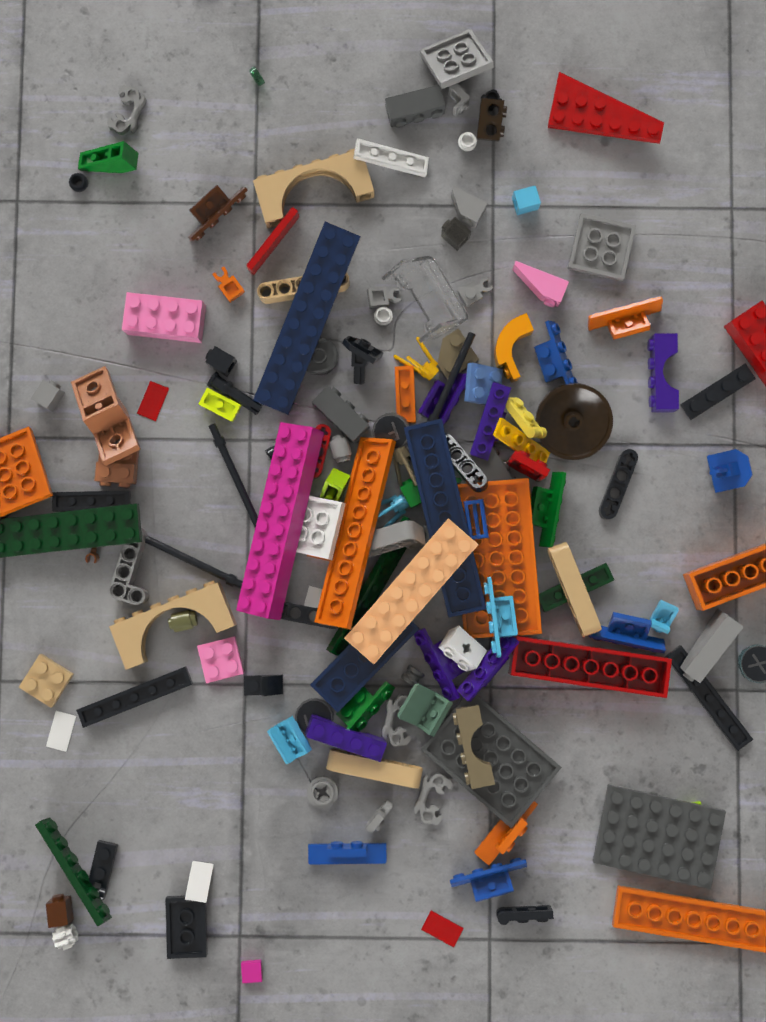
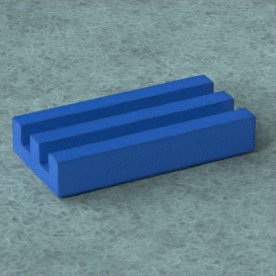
(483, 515)

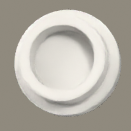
(467, 141)
(383, 316)

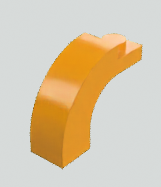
(511, 333)

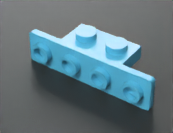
(502, 616)

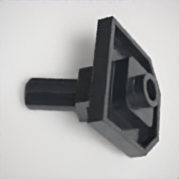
(361, 355)

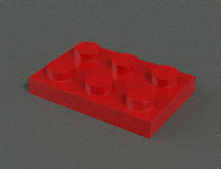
(533, 469)

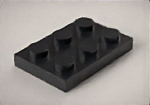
(185, 928)

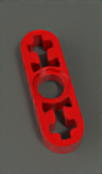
(326, 438)

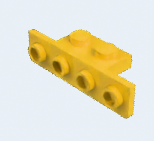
(518, 441)

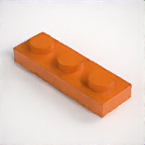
(405, 392)

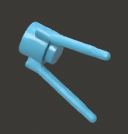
(397, 504)

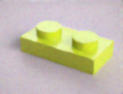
(219, 404)

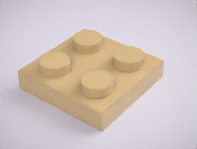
(46, 680)

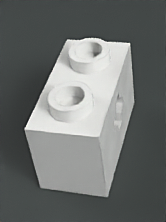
(462, 649)

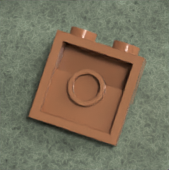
(119, 472)

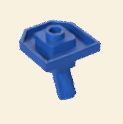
(729, 470)

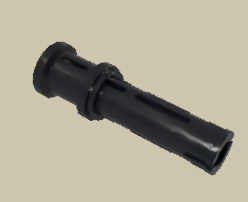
(227, 389)

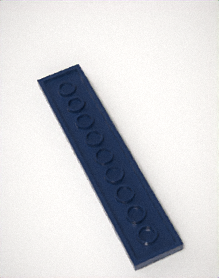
(306, 318)
(442, 501)

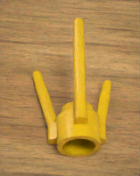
(427, 370)

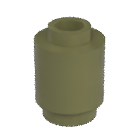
(183, 620)

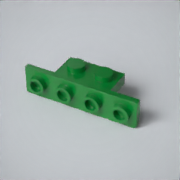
(546, 508)
(363, 706)

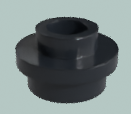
(74, 179)

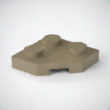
(449, 352)

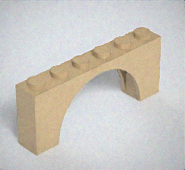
(274, 188)
(132, 632)

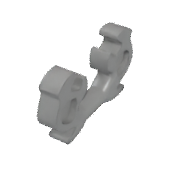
(121, 125)
(396, 736)
(438, 781)

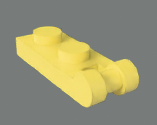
(525, 419)

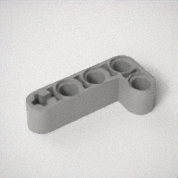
(397, 536)
(127, 583)

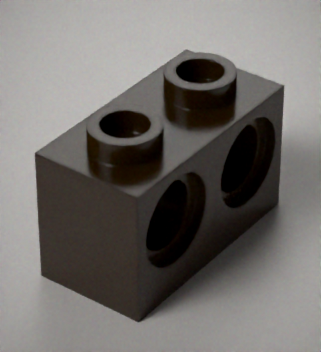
(486, 119)

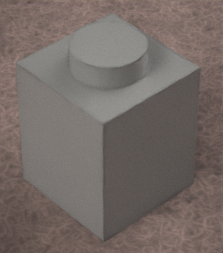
(48, 394)

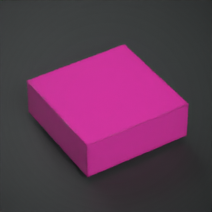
(251, 971)

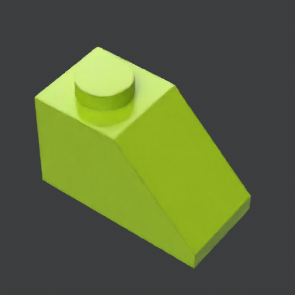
(335, 485)

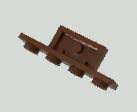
(211, 207)

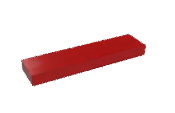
(273, 240)

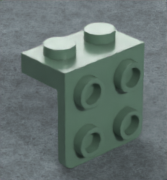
(425, 709)

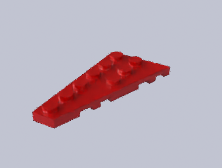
(589, 111)

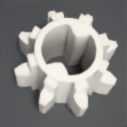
(65, 936)

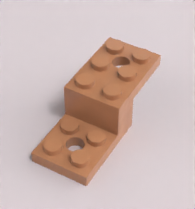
(105, 415)

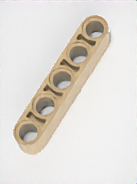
(293, 283)
(574, 589)
(383, 771)

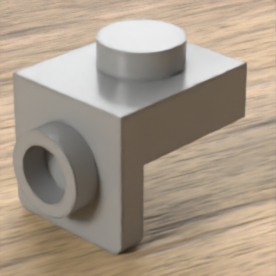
(460, 96)

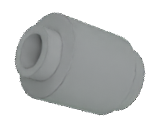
(340, 449)

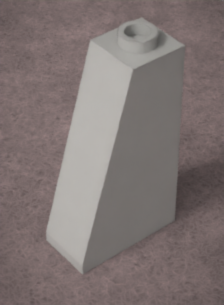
(710, 646)

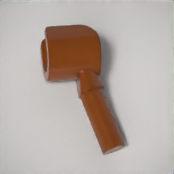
(93, 553)

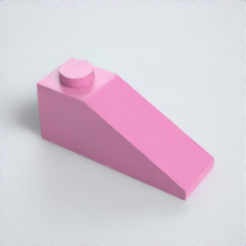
(544, 285)

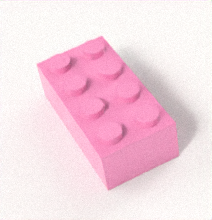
(164, 317)

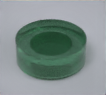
(256, 76)

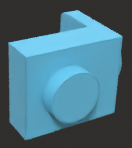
(663, 617)

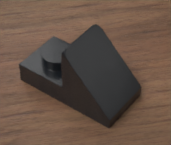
(263, 685)

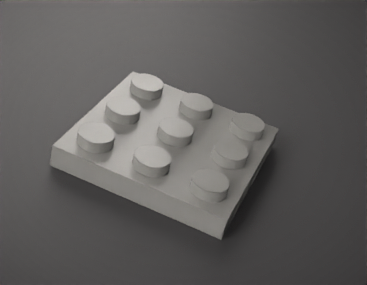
(456, 58)
(601, 247)

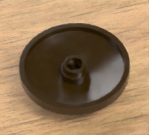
(575, 421)

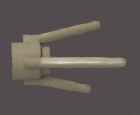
(403, 457)

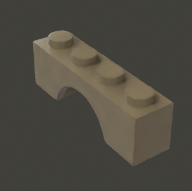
(479, 771)

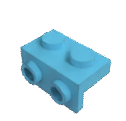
(289, 740)

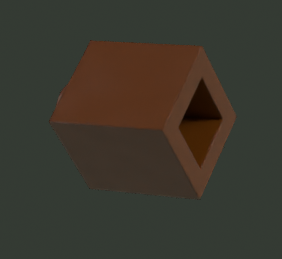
(59, 911)

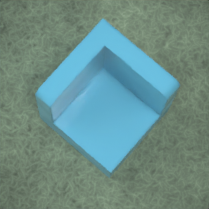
(526, 200)

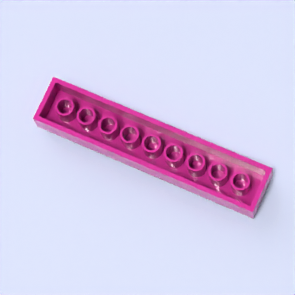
(280, 521)

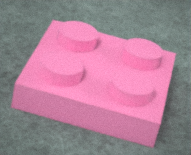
(220, 659)

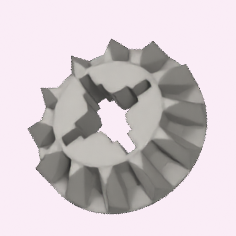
(324, 801)

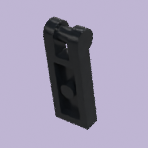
(102, 866)
(523, 914)

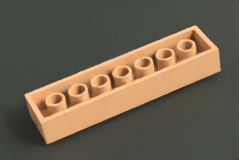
(411, 591)

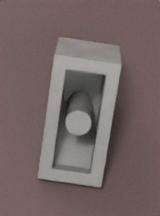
(468, 207)

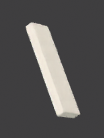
(391, 158)

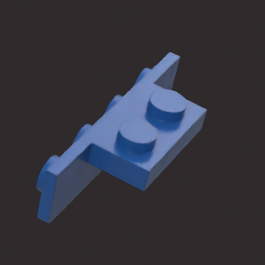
(553, 356)
(630, 632)
(347, 853)
(490, 882)

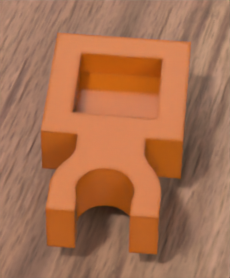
(229, 286)

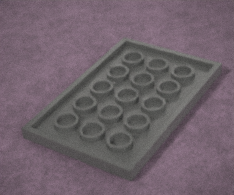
(516, 762)
(659, 836)

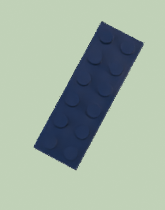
(353, 670)

